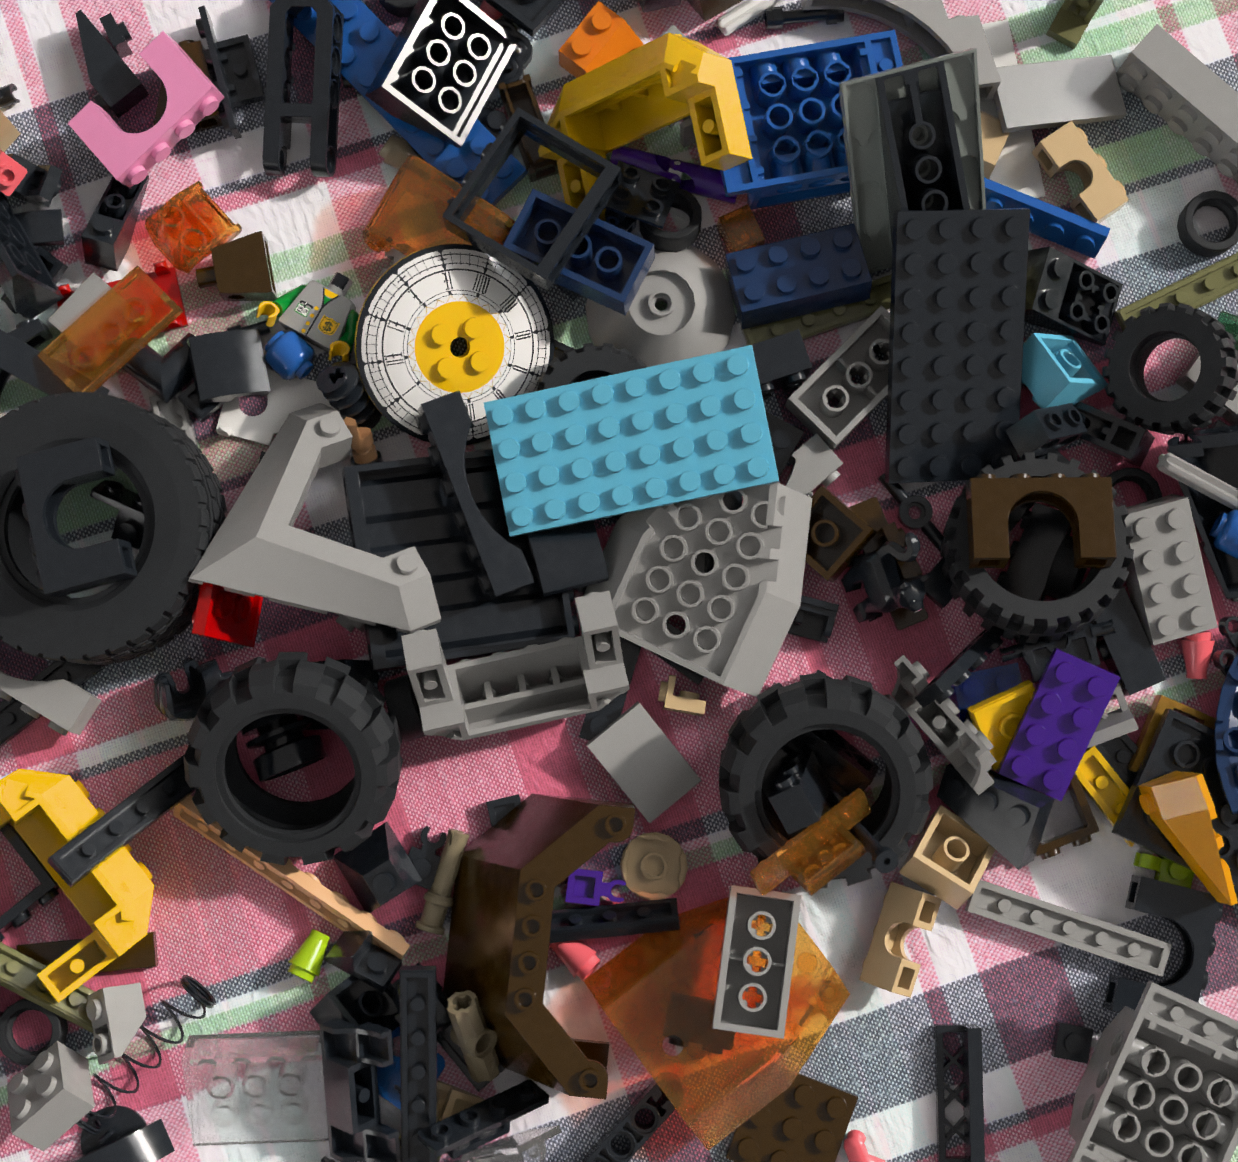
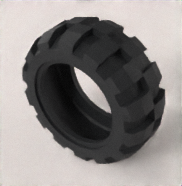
(819, 705)
(280, 825)

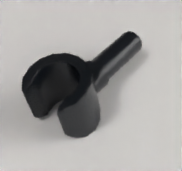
(6, 96)

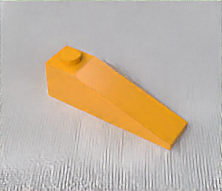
(1183, 813)

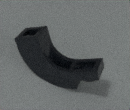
(141, 1145)

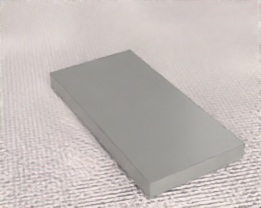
(1058, 92)

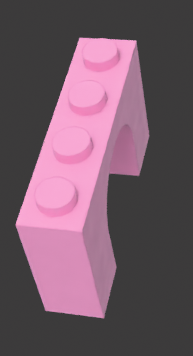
(188, 101)

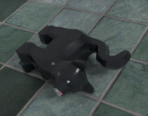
(883, 582)

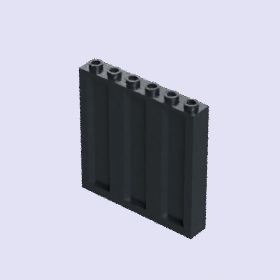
(405, 507)

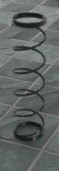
(190, 986)

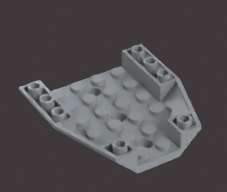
(733, 612)

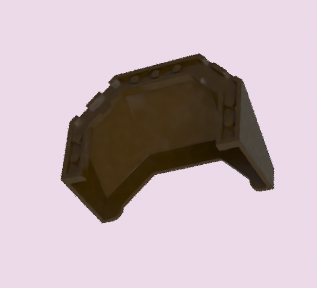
(504, 932)

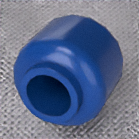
(289, 355)
(1226, 533)

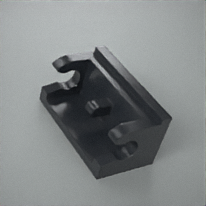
(814, 619)

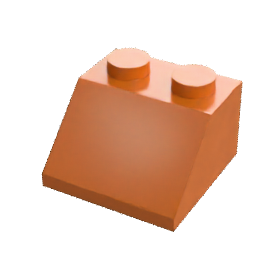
(597, 41)

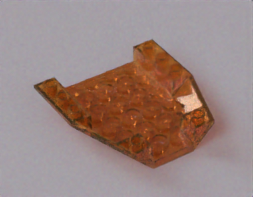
(669, 988)

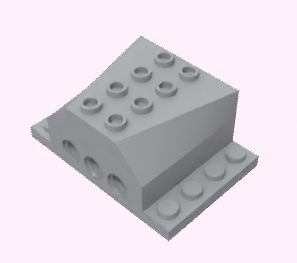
(1160, 1085)

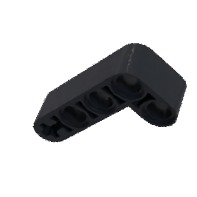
(628, 1126)

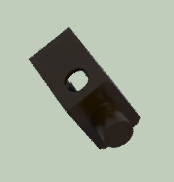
(241, 270)

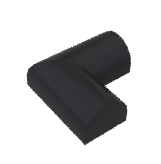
(160, 373)

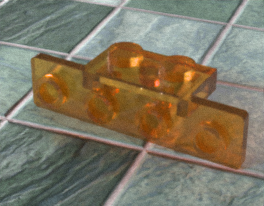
(817, 851)

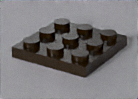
(796, 1126)

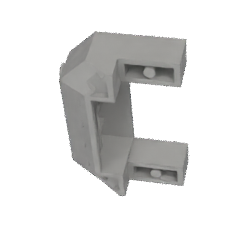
(522, 684)

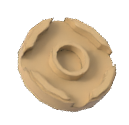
(653, 866)

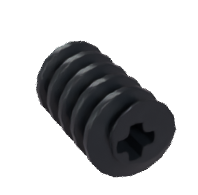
(347, 394)

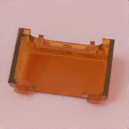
(414, 207)

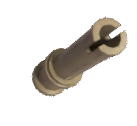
(439, 897)

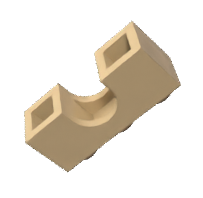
(1069, 151)
(886, 959)

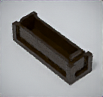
(522, 95)

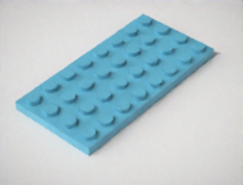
(631, 441)

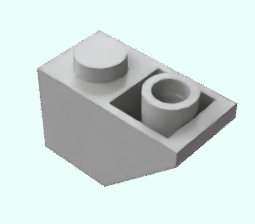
(115, 1019)

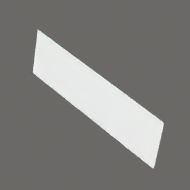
(1016, 164)

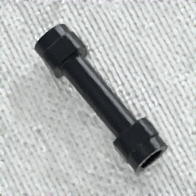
(776, 18)

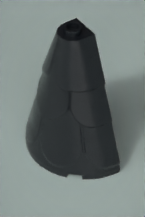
(1217, 454)

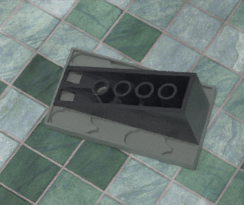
(912, 145)

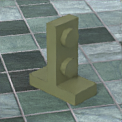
(1072, 21)

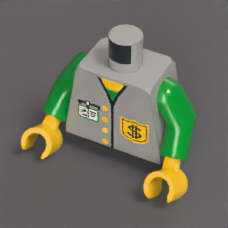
(318, 315)

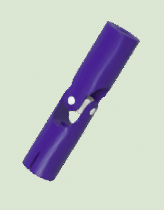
(704, 181)

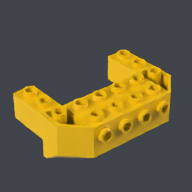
(643, 94)
(112, 898)

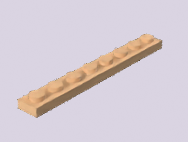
(300, 885)

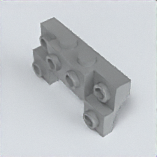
(958, 741)

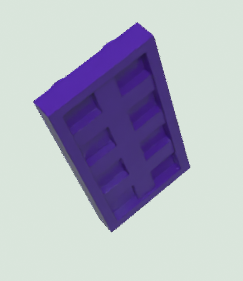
(1058, 724)

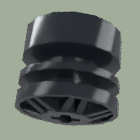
(283, 745)

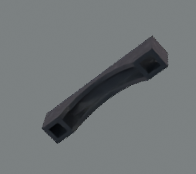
(500, 562)

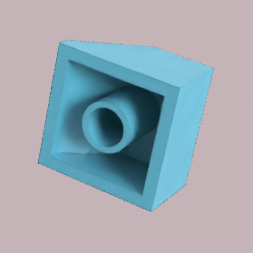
(1058, 370)

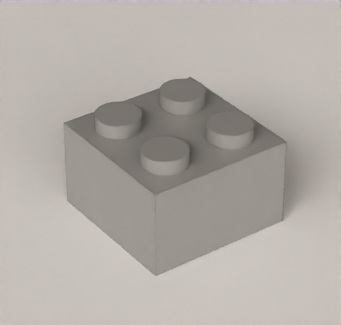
(50, 1096)

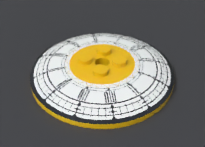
(426, 305)

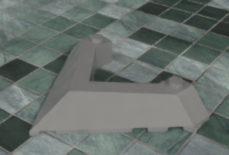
(269, 558)

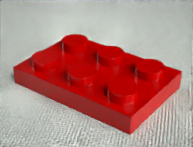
(226, 615)

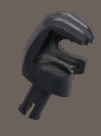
(185, 704)

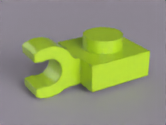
(1165, 869)

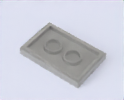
(643, 762)

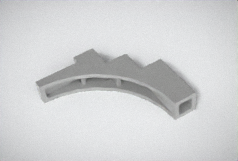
(930, 28)

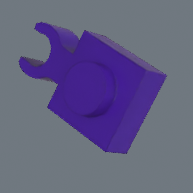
(586, 887)

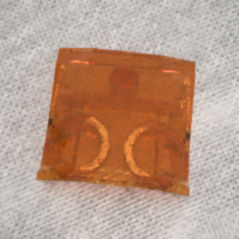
(190, 227)

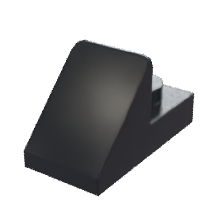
(364, 960)

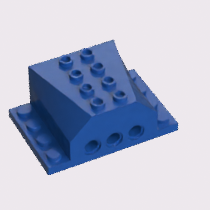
(797, 116)

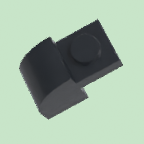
(39, 184)

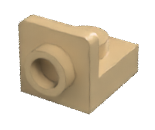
(685, 703)

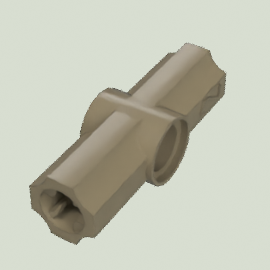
(473, 1036)

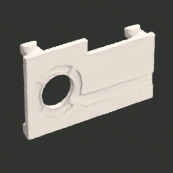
(283, 399)

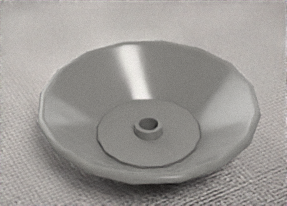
(692, 325)

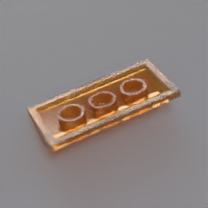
(110, 332)

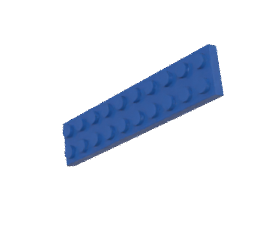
(363, 53)

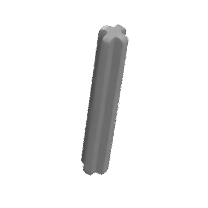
(1198, 480)

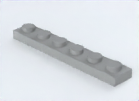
(1069, 927)

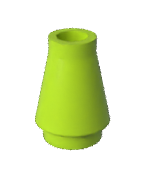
(309, 957)

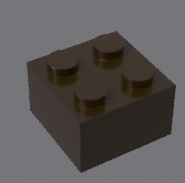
(834, 535)

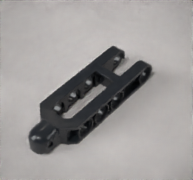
(324, 109)

